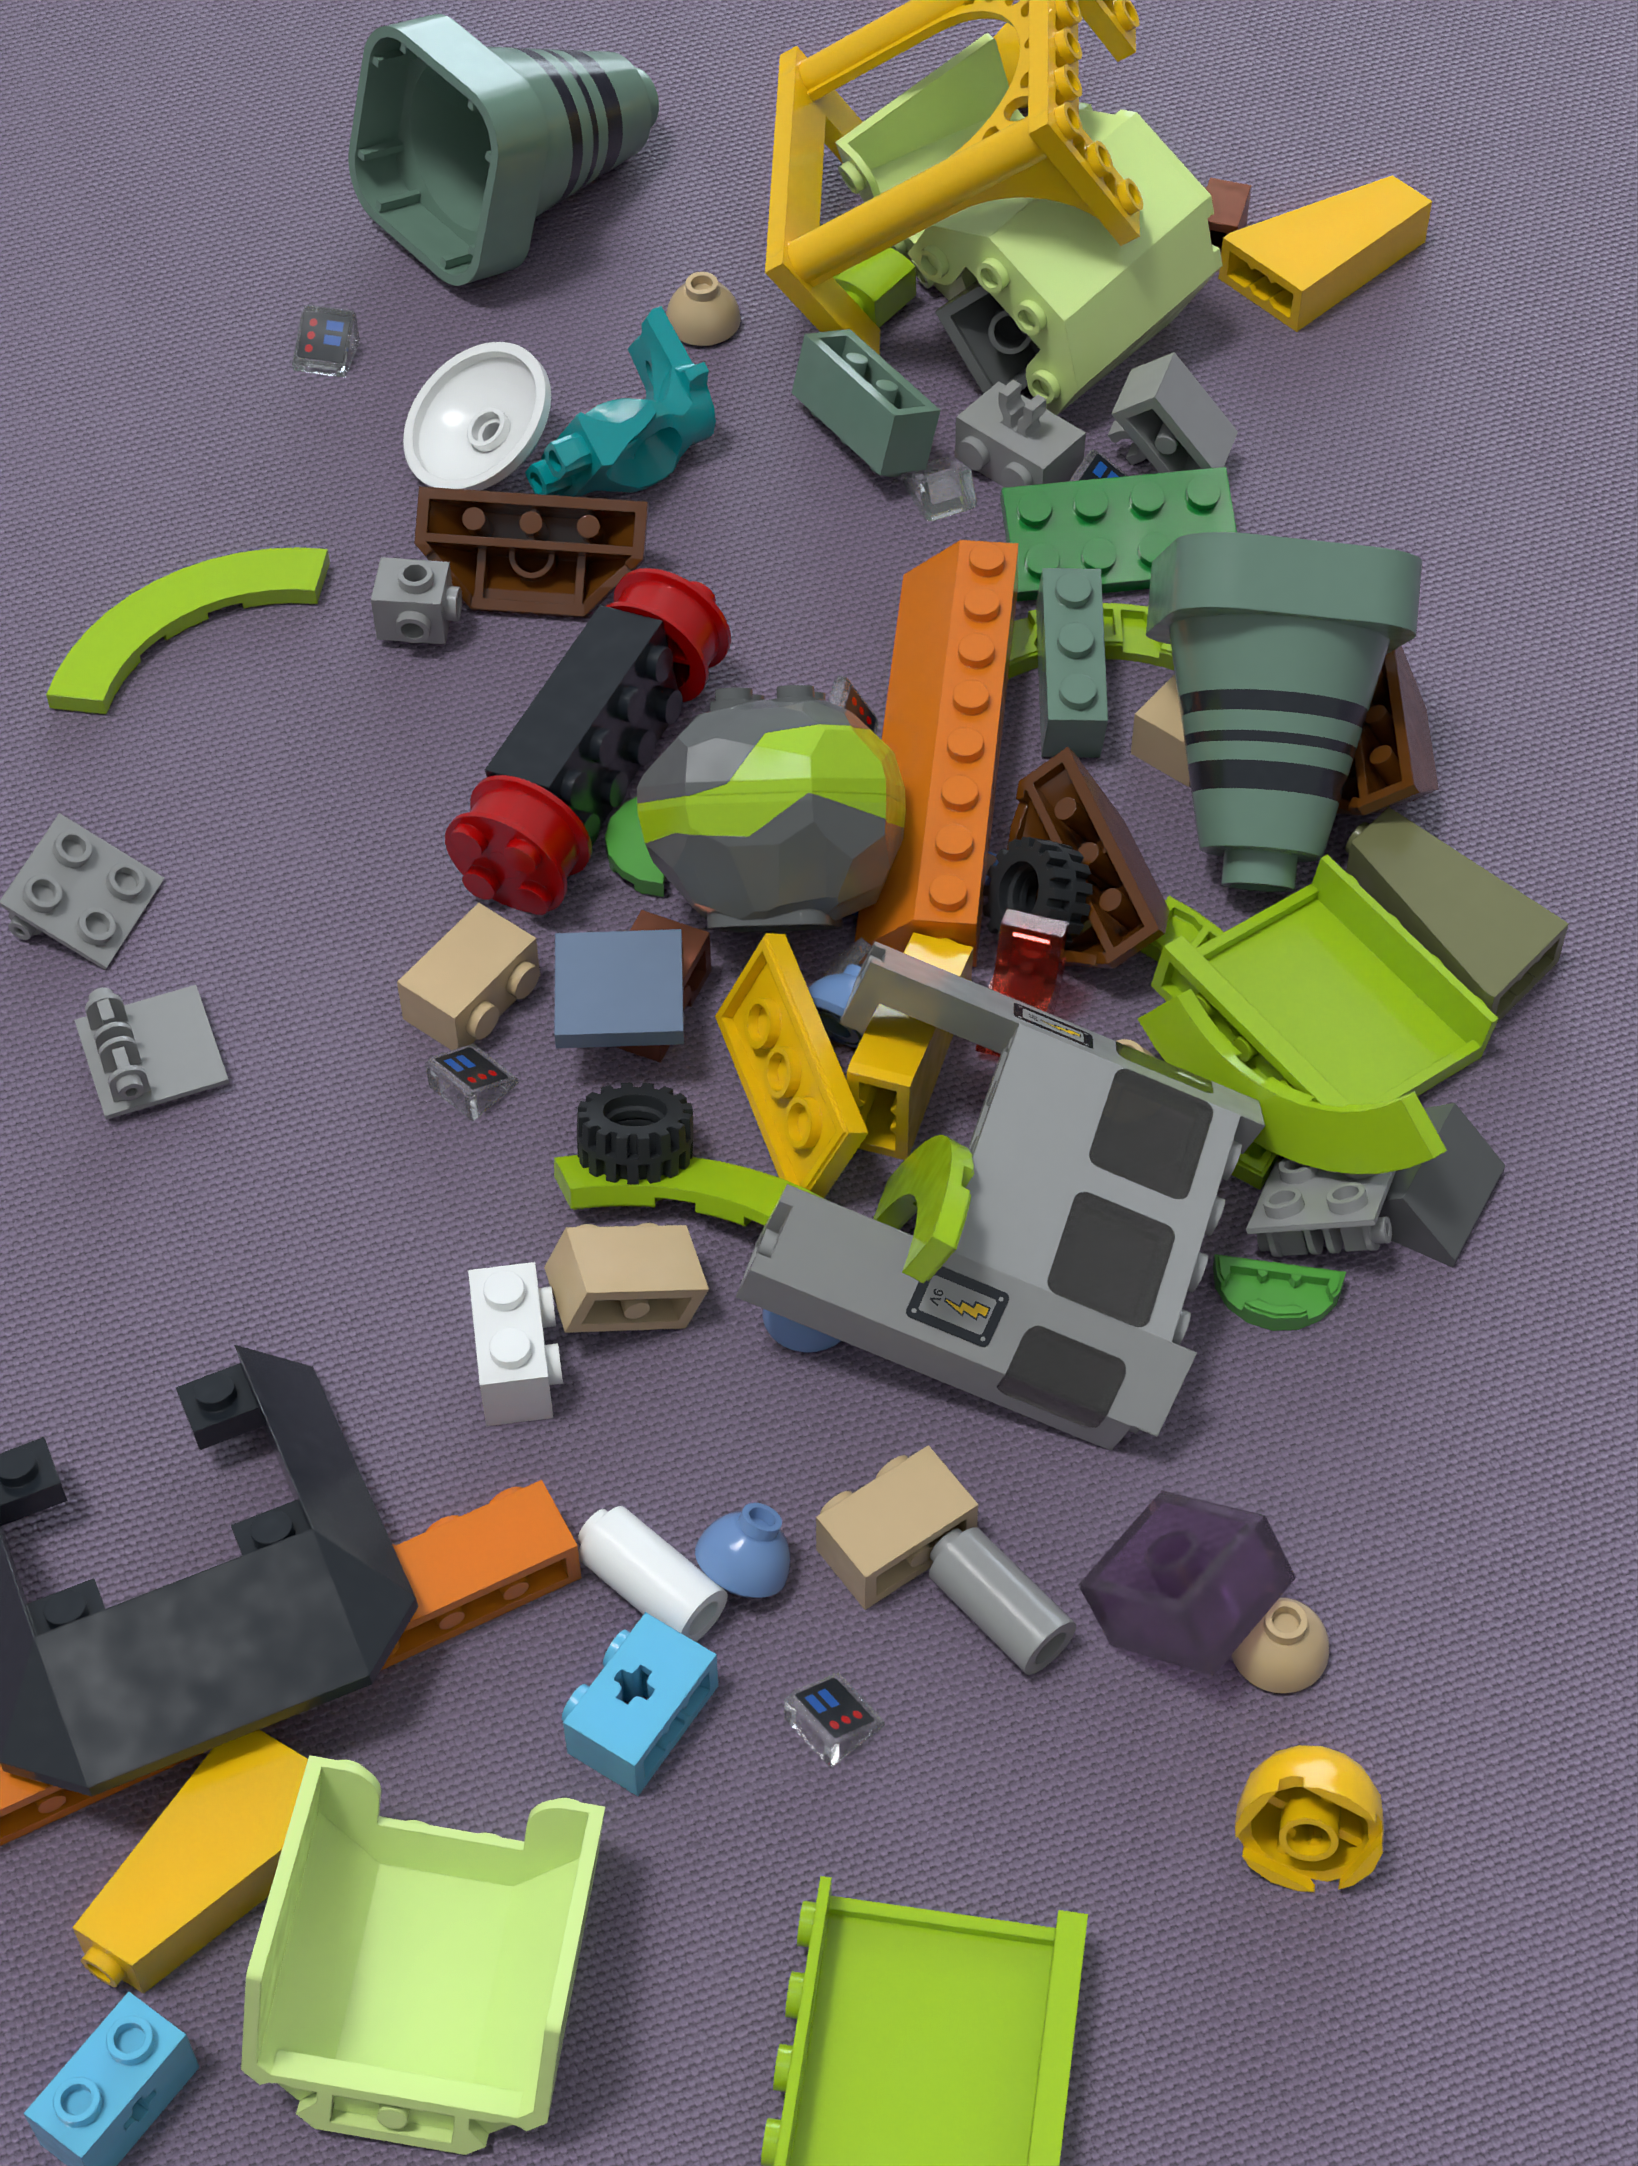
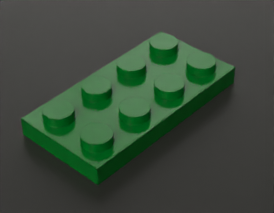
(1111, 523)

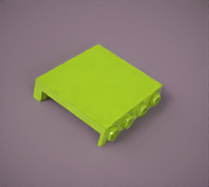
(1332, 996)
(926, 2038)

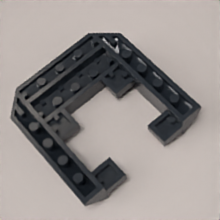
(223, 1652)

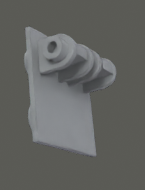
(79, 892)
(148, 1049)
(1311, 1204)

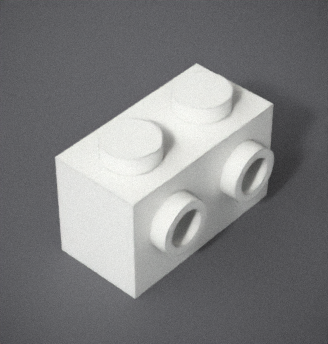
(510, 1343)

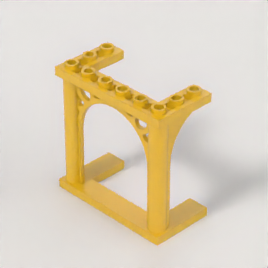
(1025, 158)

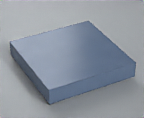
(618, 989)

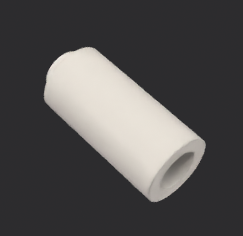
(650, 1572)

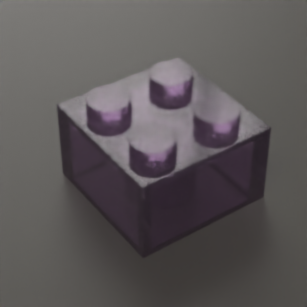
(1187, 1581)

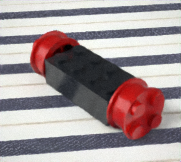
(586, 739)

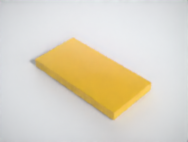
(790, 1069)

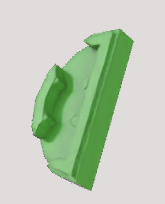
(628, 851)
(1276, 1293)

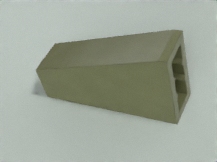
(1457, 910)

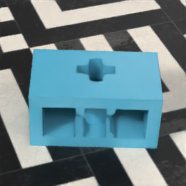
(636, 1738)
(113, 2087)

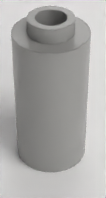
(1000, 1599)

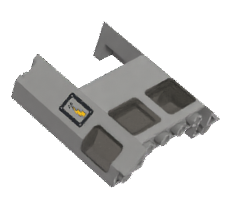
(1076, 1229)

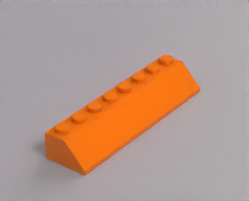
(947, 740)

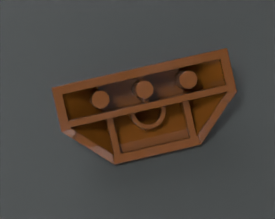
(531, 548)
(1395, 746)
(1070, 808)

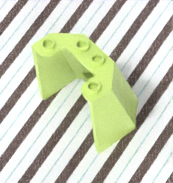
(925, 129)
(1069, 277)
(415, 1967)

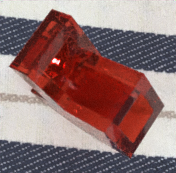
(1029, 961)

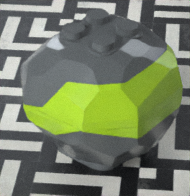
(774, 812)

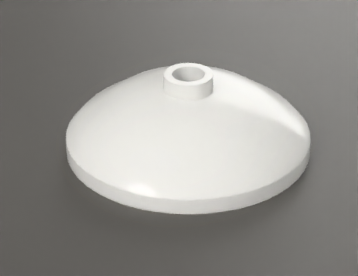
(477, 417)

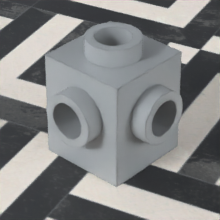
(414, 600)

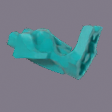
(630, 440)

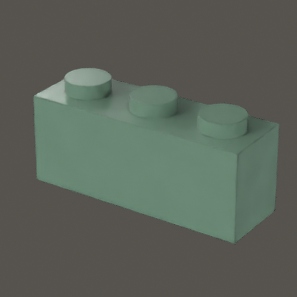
(865, 402)
(1071, 662)

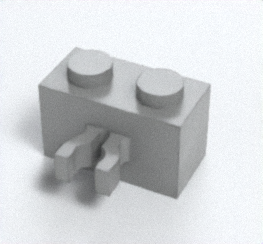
(1171, 419)
(1017, 439)

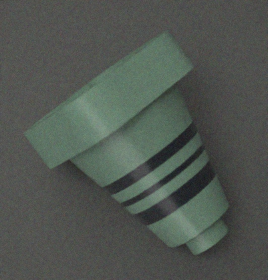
(478, 140)
(1275, 683)

